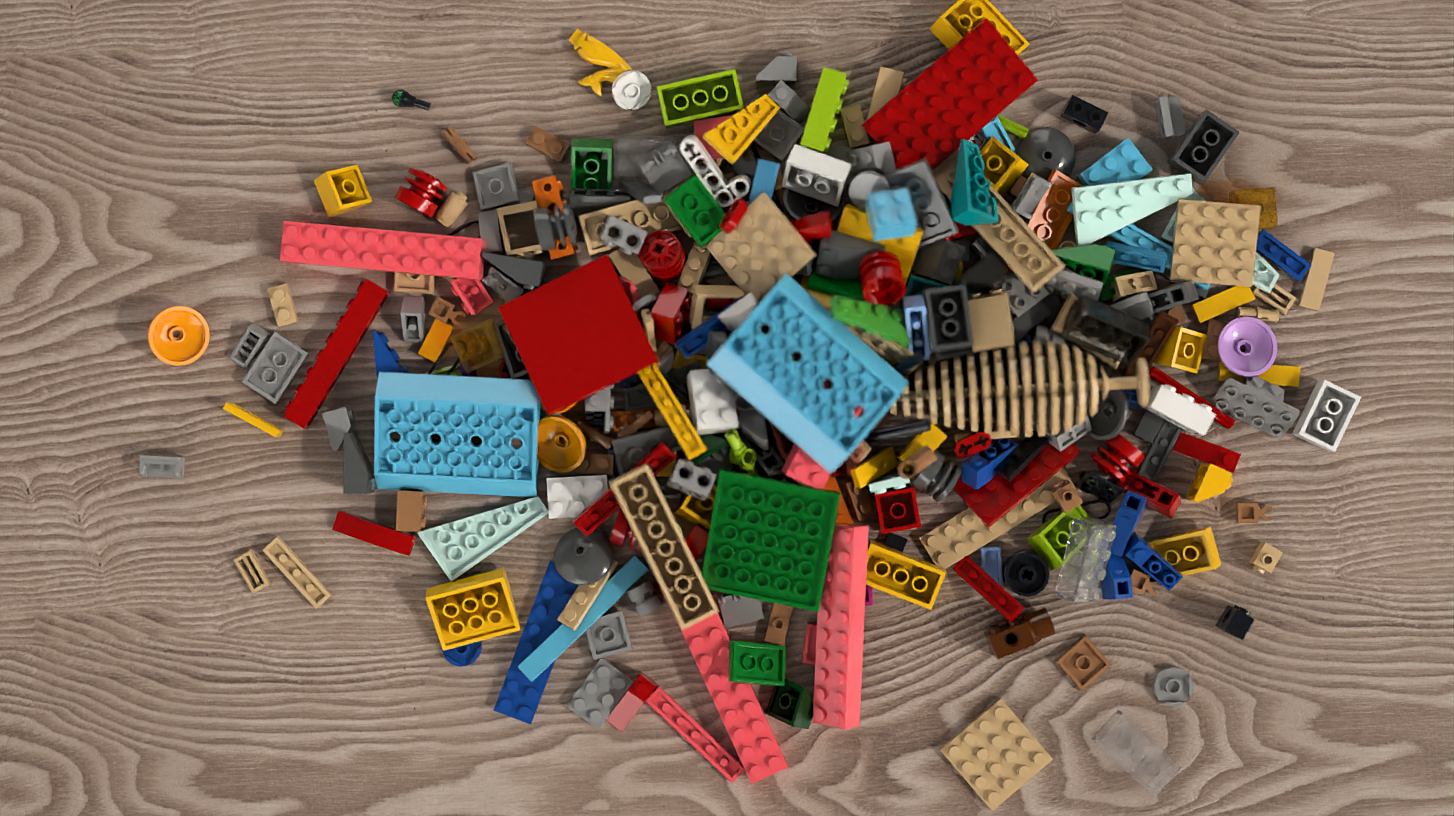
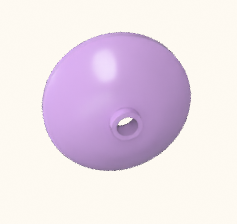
(1257, 340)

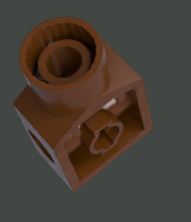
(1025, 633)

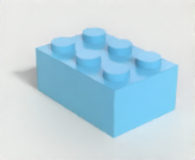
(1118, 165)

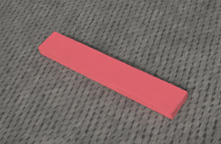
(695, 734)

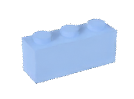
(916, 325)

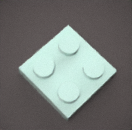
(880, 484)

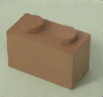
(411, 510)

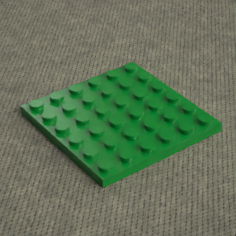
(770, 540)

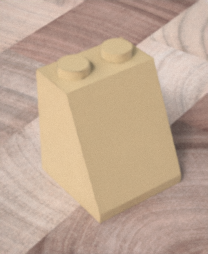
(991, 320)

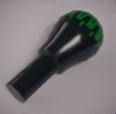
(404, 99)

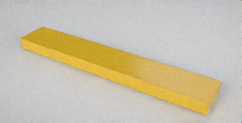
(672, 411)

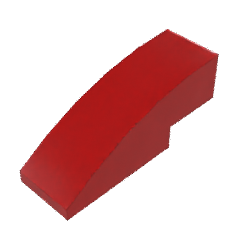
(814, 226)

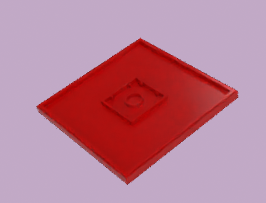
(578, 334)

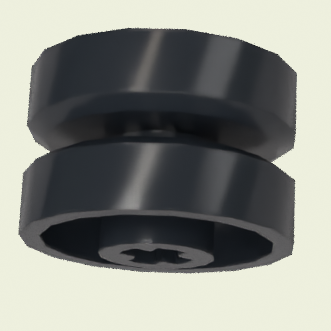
(1037, 573)

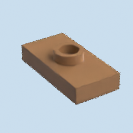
(778, 624)

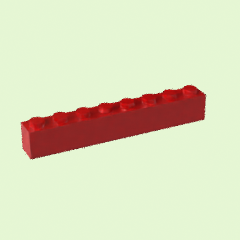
(336, 354)

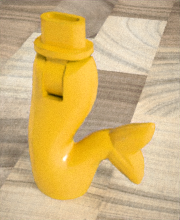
(599, 54)

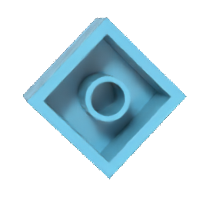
(890, 214)

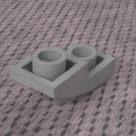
(490, 231)

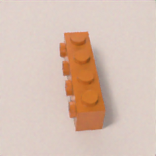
(547, 195)

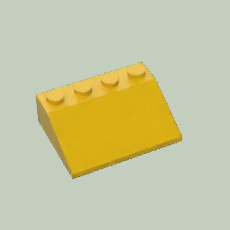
(969, 13)
(856, 223)
(473, 609)

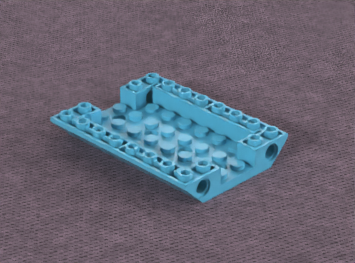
(793, 392)
(456, 410)

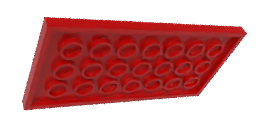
(951, 98)

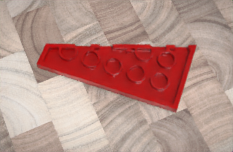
(1001, 496)

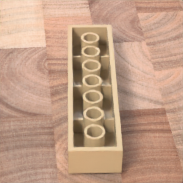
(663, 546)

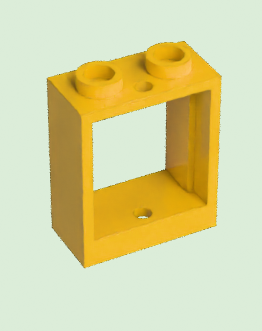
(931, 438)

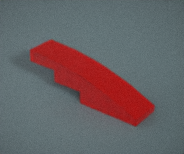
(374, 533)

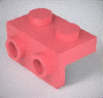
(473, 294)

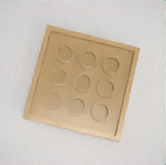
(1215, 242)
(761, 249)
(996, 754)

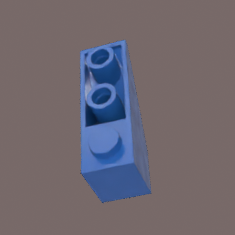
(386, 358)
(980, 467)
(1127, 521)
(1152, 562)
(1117, 580)

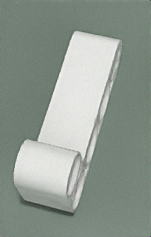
(711, 168)

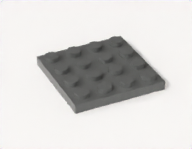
(926, 199)

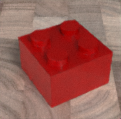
(671, 313)
(897, 510)

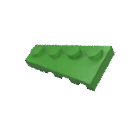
(872, 317)

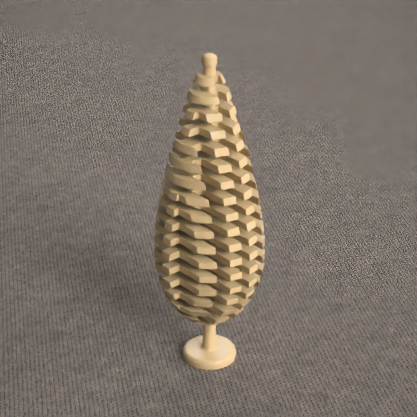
(1024, 389)

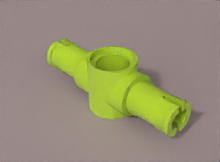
(740, 454)

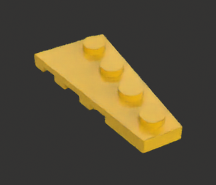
(740, 130)

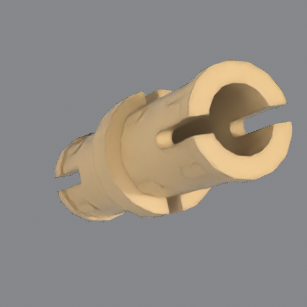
(1259, 313)

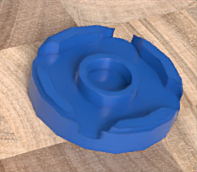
(464, 654)

